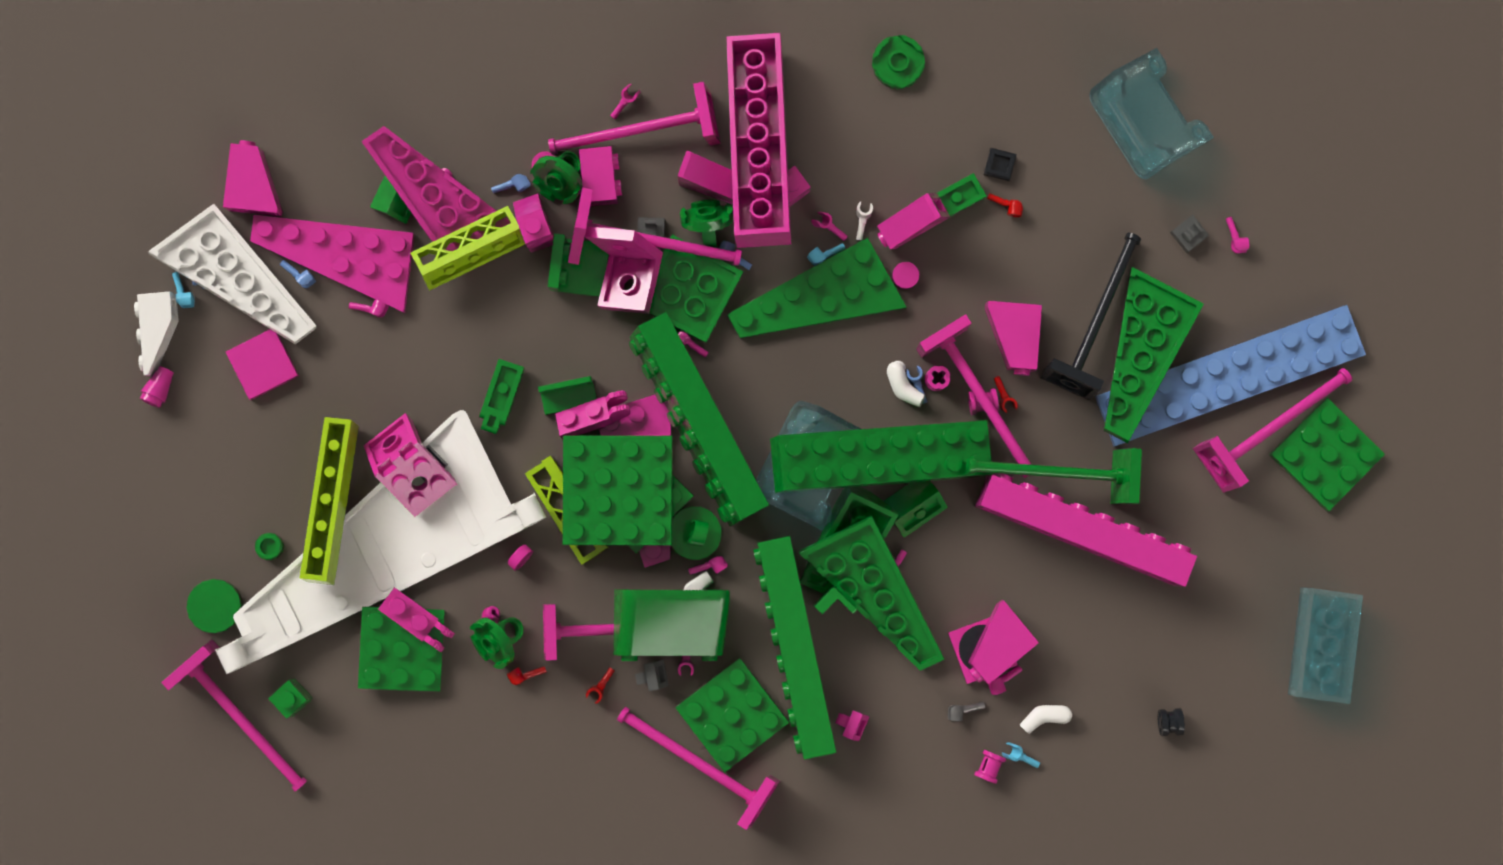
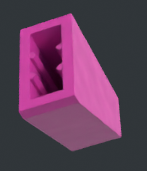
(706, 177)
(249, 182)
(912, 221)
(533, 223)
(1016, 333)
(1000, 645)

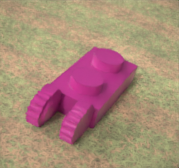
(592, 414)
(413, 618)

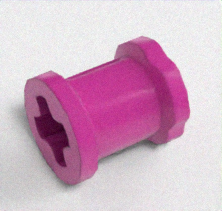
(938, 386)
(974, 404)
(990, 766)

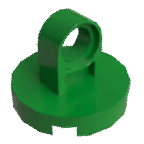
(557, 178)
(707, 217)
(695, 533)
(493, 642)

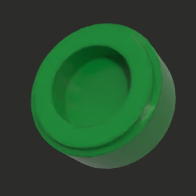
(269, 546)

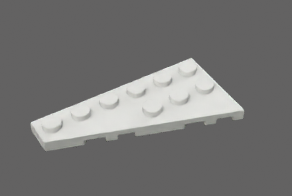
(224, 264)

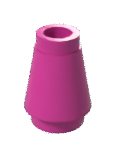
(157, 387)

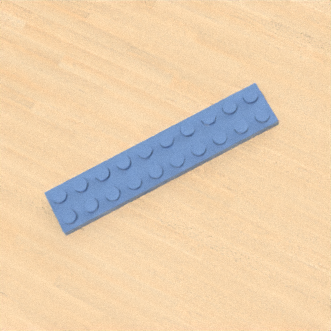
(1248, 370)

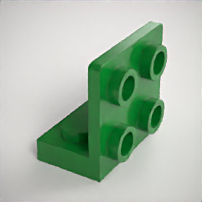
(574, 278)

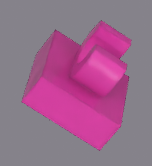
(853, 724)

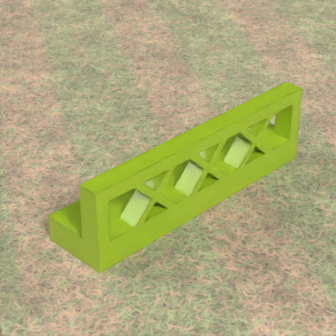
(471, 252)
(557, 478)

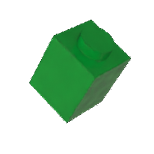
(290, 698)

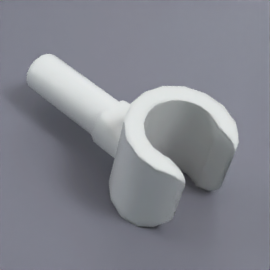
(862, 220)

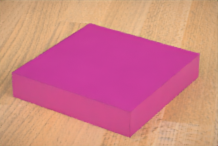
(262, 364)

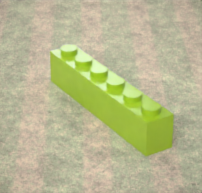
(329, 501)

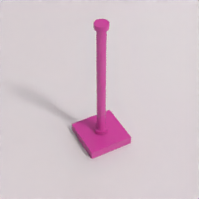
(702, 115)
(583, 222)
(946, 340)
(1222, 463)
(554, 631)
(195, 669)
(754, 799)

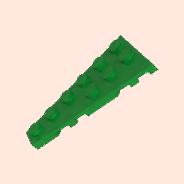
(832, 291)
(1150, 337)
(870, 579)

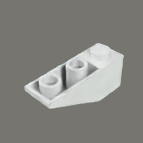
(157, 324)

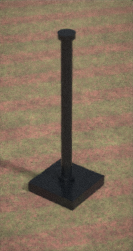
(1072, 377)

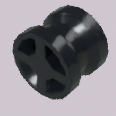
(1171, 722)

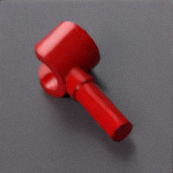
(1014, 206)
(1004, 395)
(517, 677)
(601, 685)

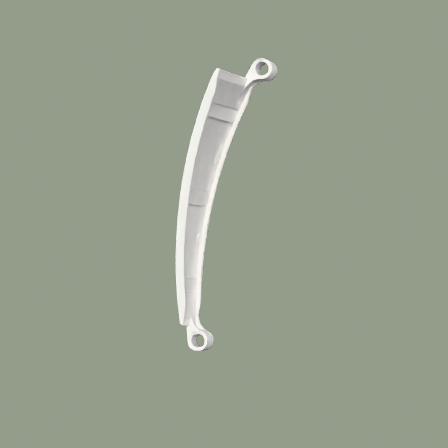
(387, 549)

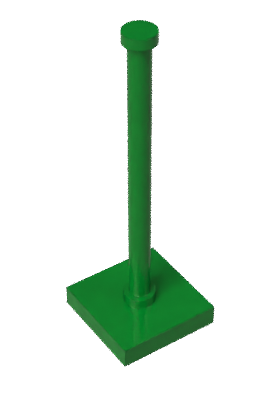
(1124, 474)

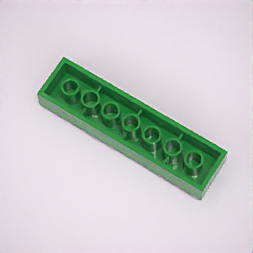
(697, 420)
(878, 456)
(796, 648)

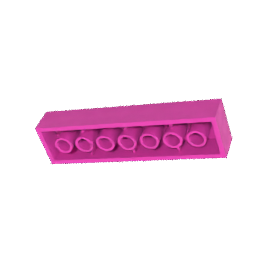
(758, 141)
(1086, 531)

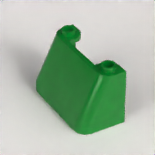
(670, 623)

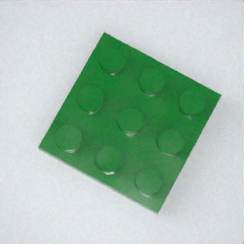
(693, 291)
(1327, 454)
(396, 658)
(732, 715)

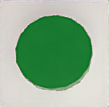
(898, 61)
(213, 605)

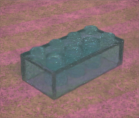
(1325, 645)

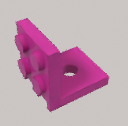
(628, 258)
(399, 458)

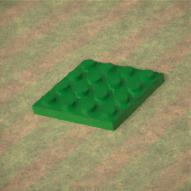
(617, 490)

